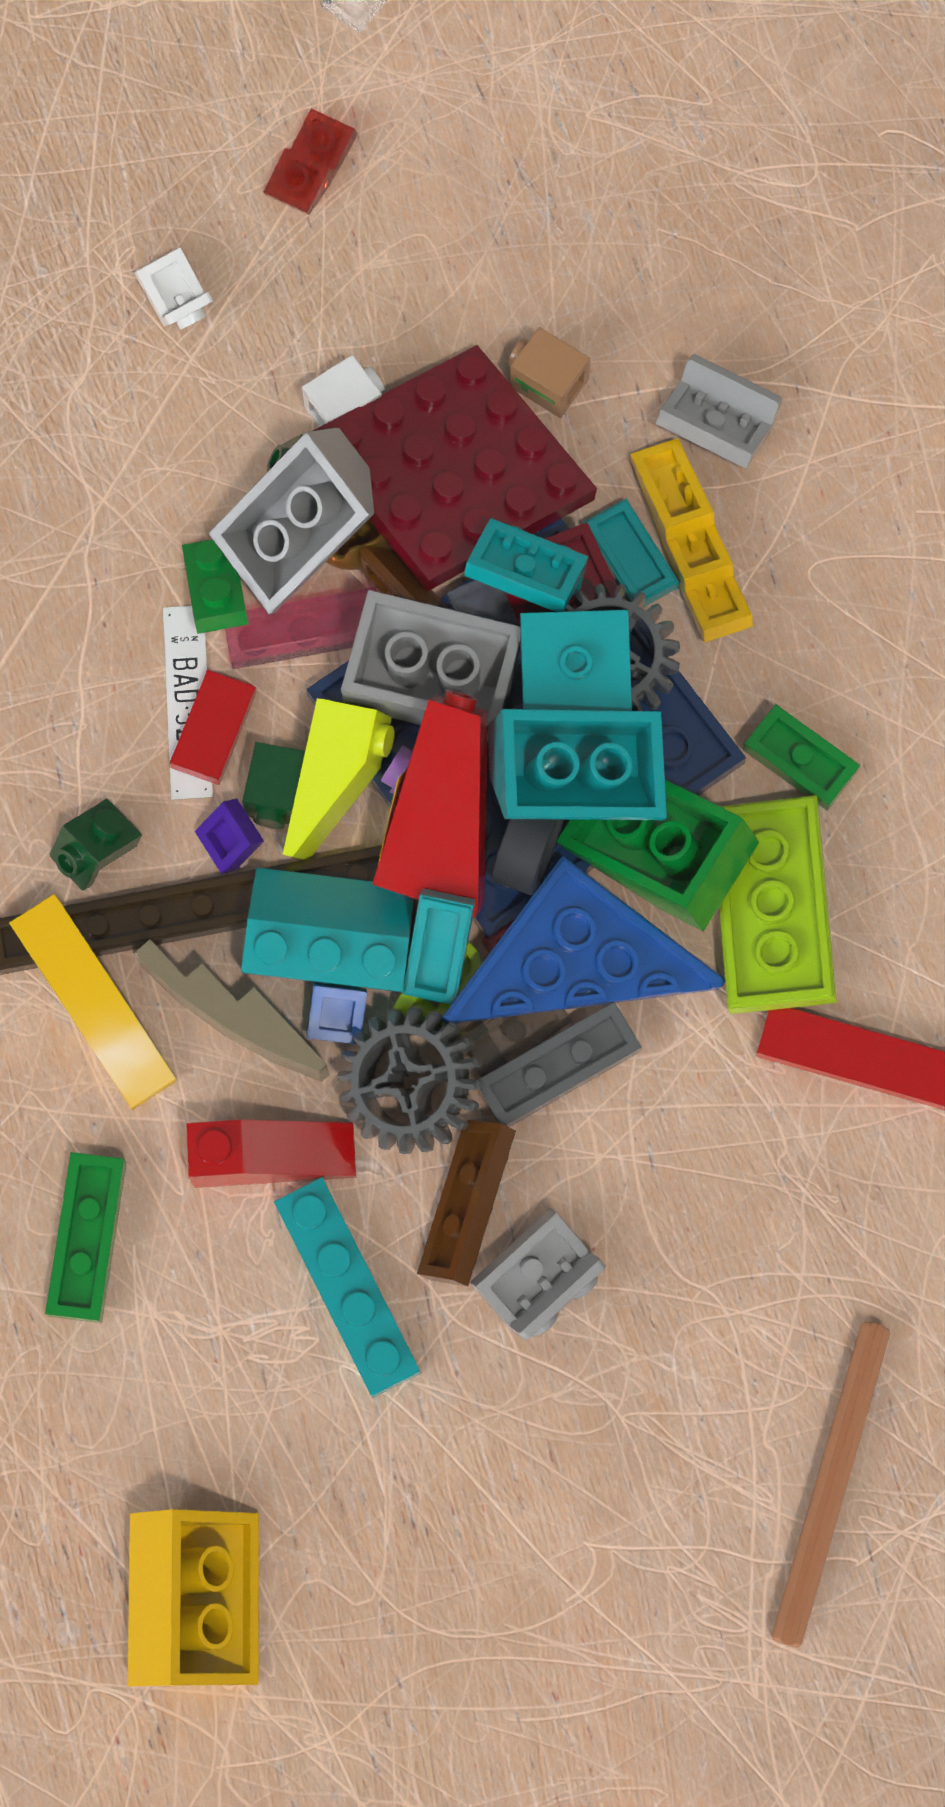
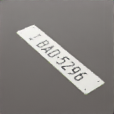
(184, 675)

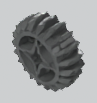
(644, 621)
(414, 1102)

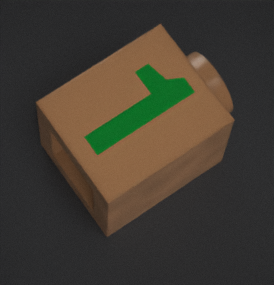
(548, 371)

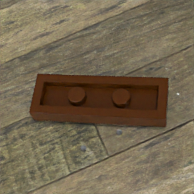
(466, 1203)

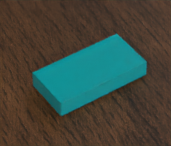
(632, 553)
(438, 946)

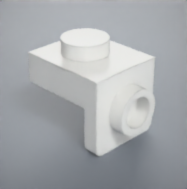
(174, 290)

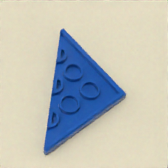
(576, 951)

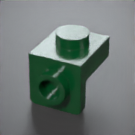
(93, 843)

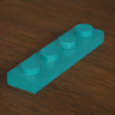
(347, 1287)

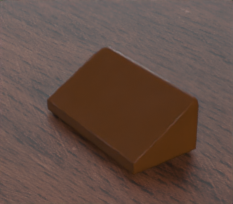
(393, 577)

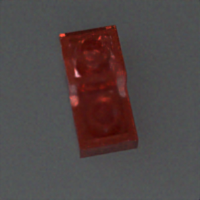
(311, 162)

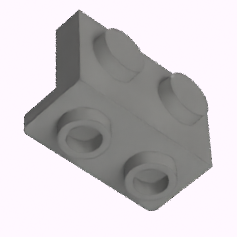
(720, 411)
(538, 1276)

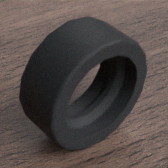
(526, 853)

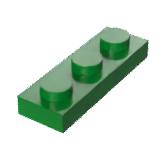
(86, 1237)

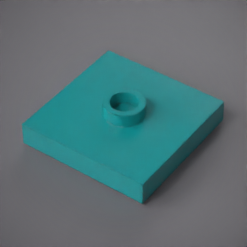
(576, 661)

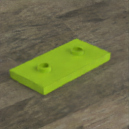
(779, 912)

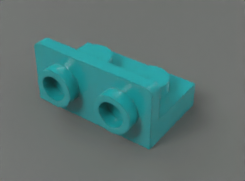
(526, 566)

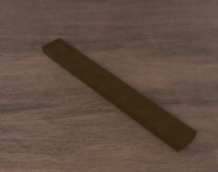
(179, 909)

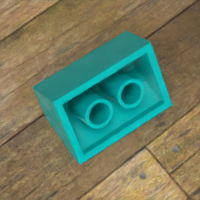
(578, 764)
(327, 930)

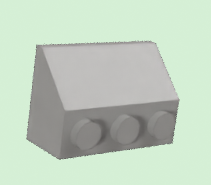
(297, 516)
(421, 650)

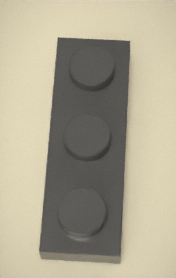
(559, 1066)

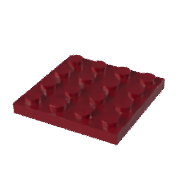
(453, 456)

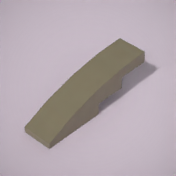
(247, 1021)

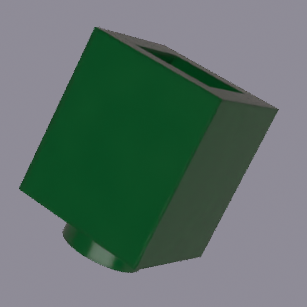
(272, 784)

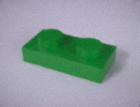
(213, 588)
(801, 756)

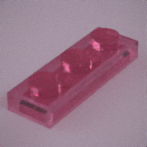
(297, 629)

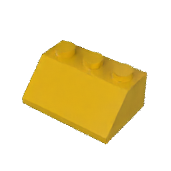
(193, 1598)

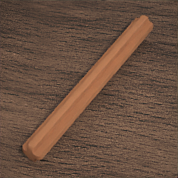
(830, 1485)

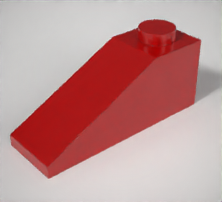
(268, 1152)

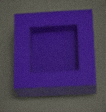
(229, 836)

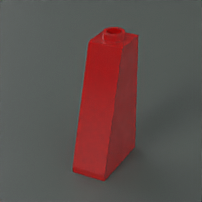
(441, 809)

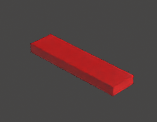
(854, 1056)

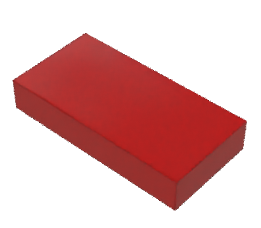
(213, 727)

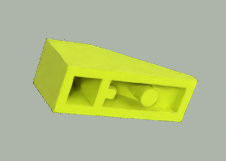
(338, 764)

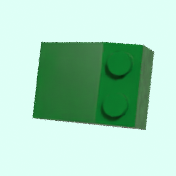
(672, 863)

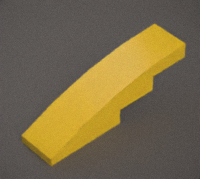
(691, 540)
(93, 1001)

